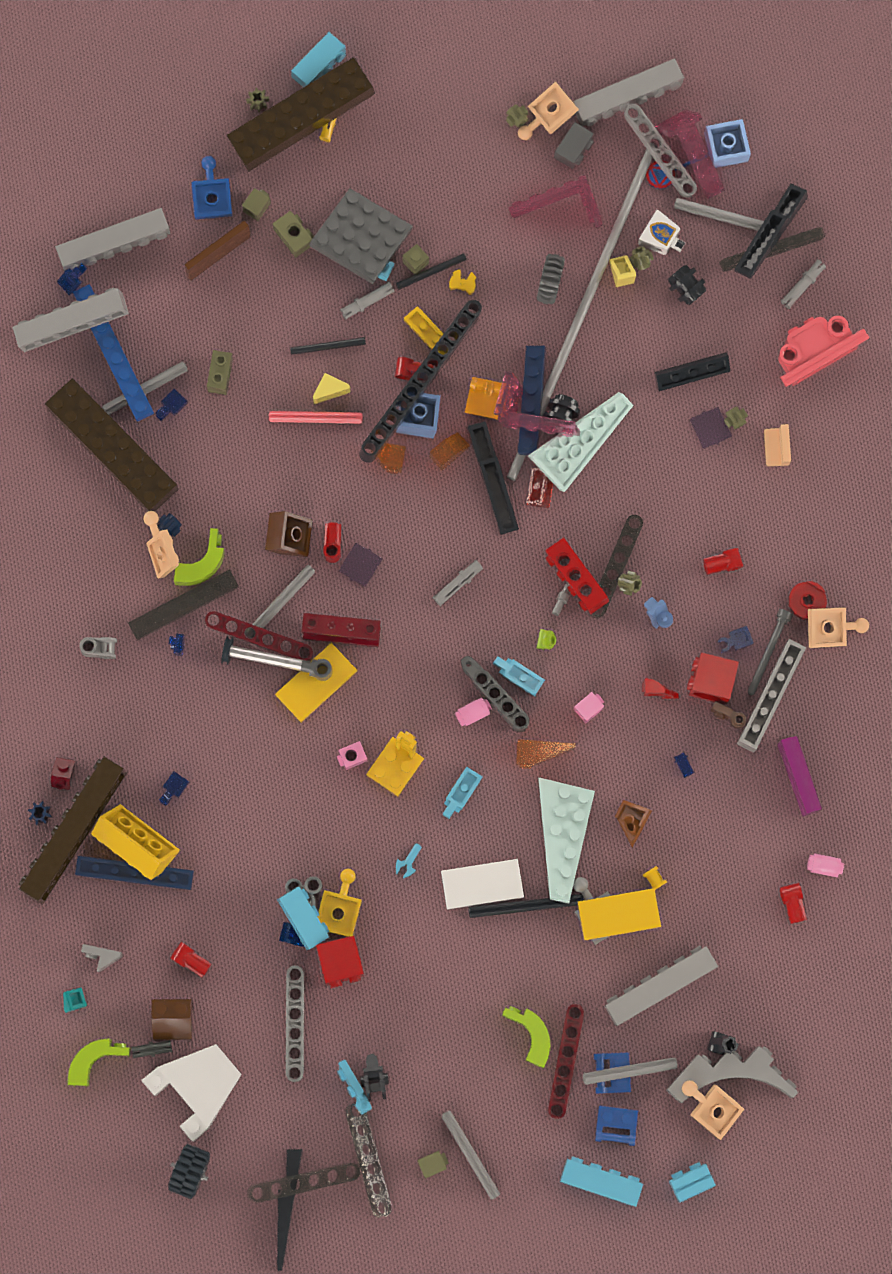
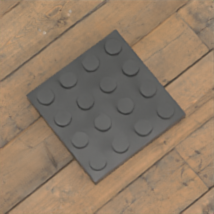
(361, 236)

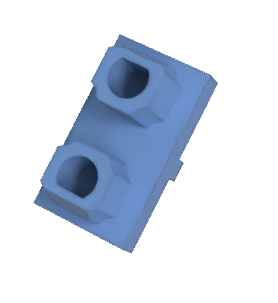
(658, 613)

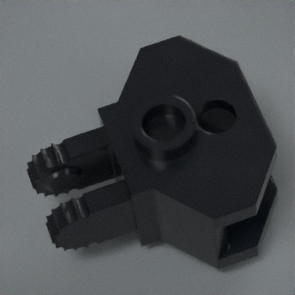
(374, 1078)

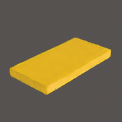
(306, 693)
(619, 914)

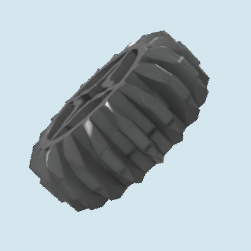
(550, 279)

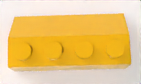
(134, 841)

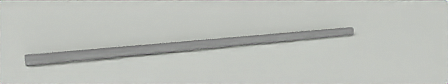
(588, 296)

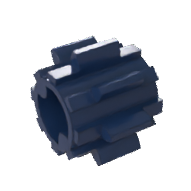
(169, 523)
(34, 812)

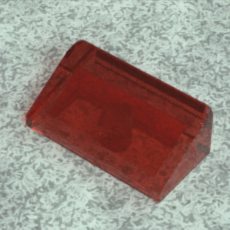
(539, 489)

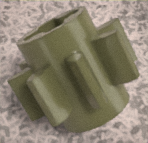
(258, 105)
(517, 116)
(641, 258)
(736, 418)
(629, 583)

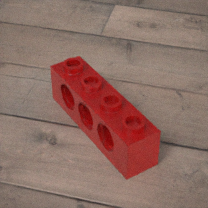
(562, 550)

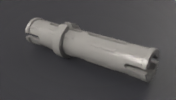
(808, 278)
(360, 304)
(464, 577)

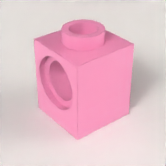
(589, 707)
(356, 748)

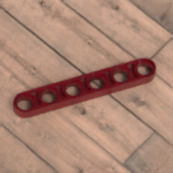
(259, 633)
(567, 1061)

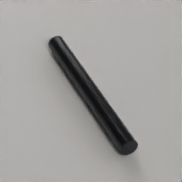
(431, 271)
(327, 345)

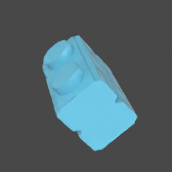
(692, 1182)

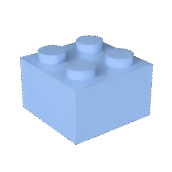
(727, 143)

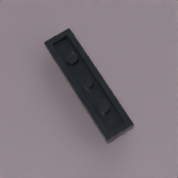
(692, 371)

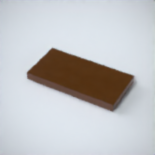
(217, 250)

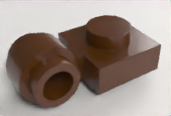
(721, 712)

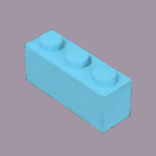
(319, 60)
(303, 917)

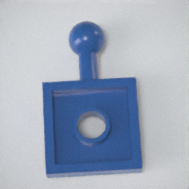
(216, 187)

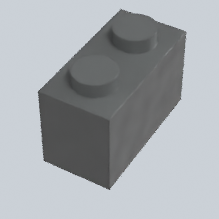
(574, 145)

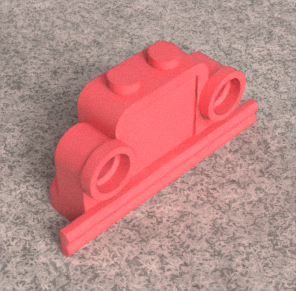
(816, 347)

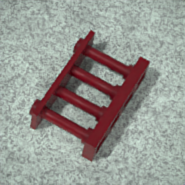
(341, 630)

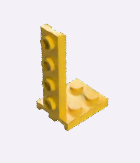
(396, 763)

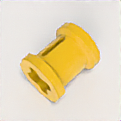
(654, 878)

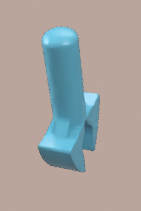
(408, 861)

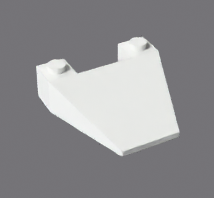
(202, 1081)

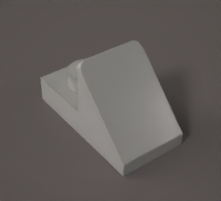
(107, 956)

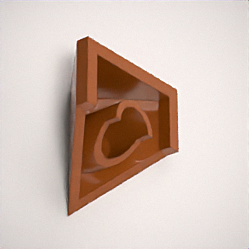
(632, 819)

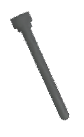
(783, 618)

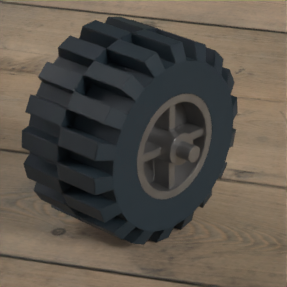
(189, 1171)

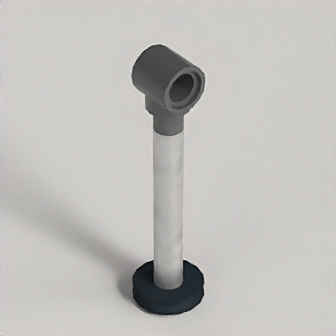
(275, 660)

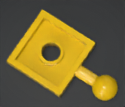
(349, 905)

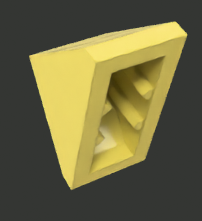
(622, 271)
(330, 388)

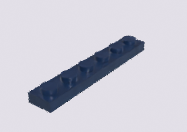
(532, 396)
(124, 872)

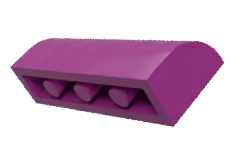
(799, 776)

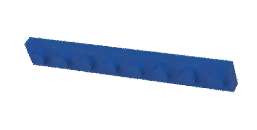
(118, 363)

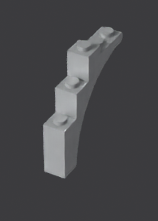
(730, 1066)

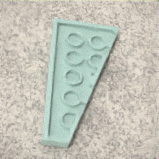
(566, 457)
(564, 824)

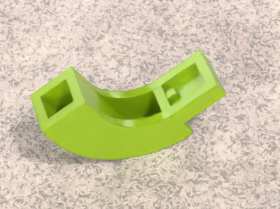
(205, 568)
(539, 1034)
(83, 1061)

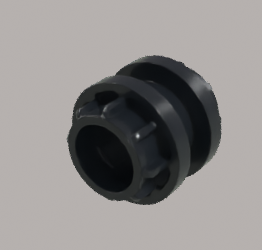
(687, 284)
(562, 408)

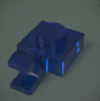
(70, 279)
(171, 403)
(177, 644)
(175, 786)

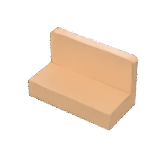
(777, 446)

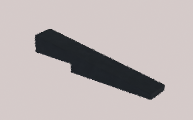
(771, 230)
(492, 477)
(286, 1204)

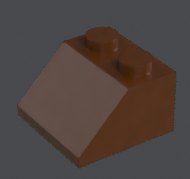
(288, 534)
(172, 1019)

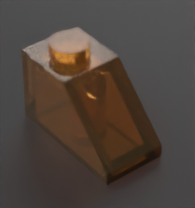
(448, 450)
(392, 458)

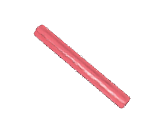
(315, 417)

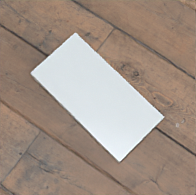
(482, 884)

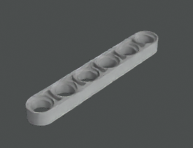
(662, 149)
(291, 1023)

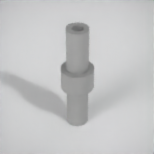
(562, 598)

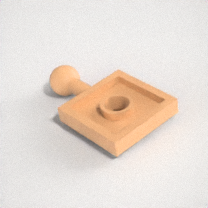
(549, 120)
(160, 547)
(837, 635)
(704, 1111)

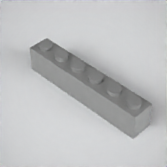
(629, 91)
(113, 239)
(70, 319)
(771, 695)
(661, 986)

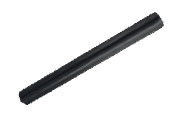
(521, 906)

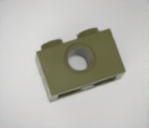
(288, 223)
(219, 372)

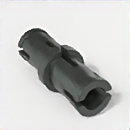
(151, 1049)

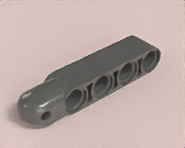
(476, 670)

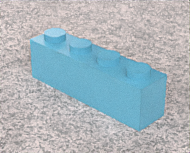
(600, 1182)

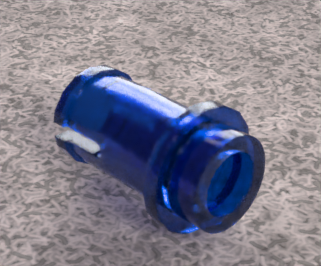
(683, 764)

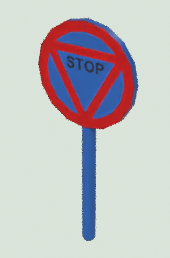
(656, 176)

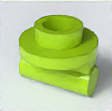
(546, 639)

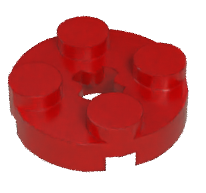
(806, 589)

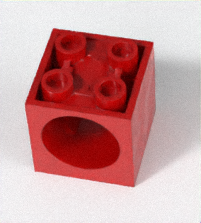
(712, 678)
(340, 961)

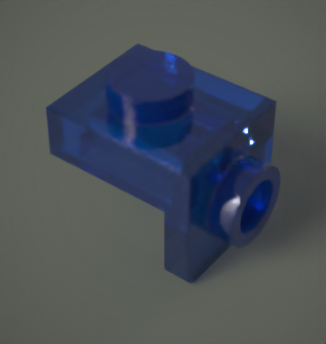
(289, 935)

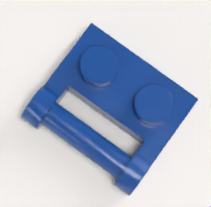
(615, 1060)
(616, 1118)

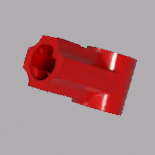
(407, 367)
(332, 540)
(728, 560)
(792, 898)
(188, 958)

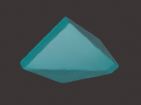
(74, 1000)

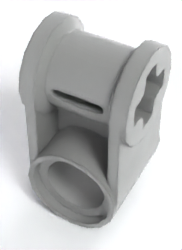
(100, 647)

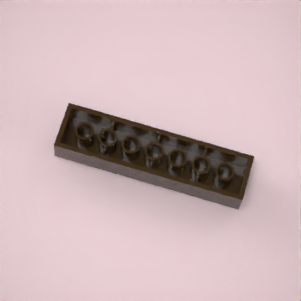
(301, 114)
(111, 446)
(73, 830)

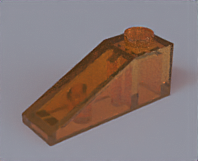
(533, 752)

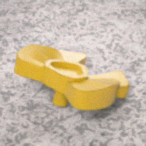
(462, 284)

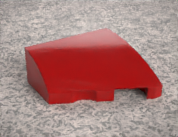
(653, 688)

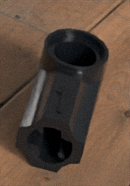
(722, 1043)

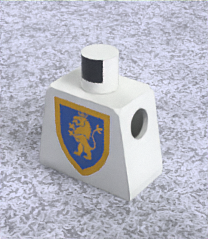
(661, 235)

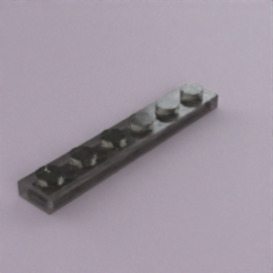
(183, 605)

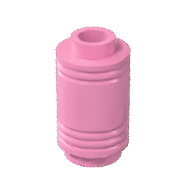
(473, 712)
(825, 865)

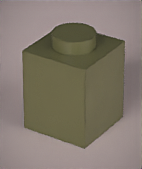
(256, 204)
(415, 259)
(433, 1164)

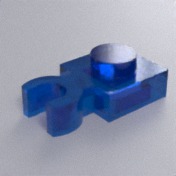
(738, 638)

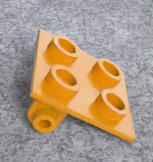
(483, 397)

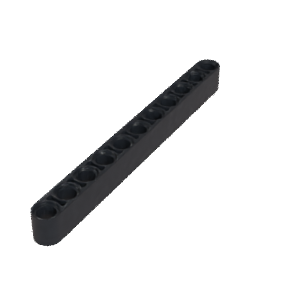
(418, 388)

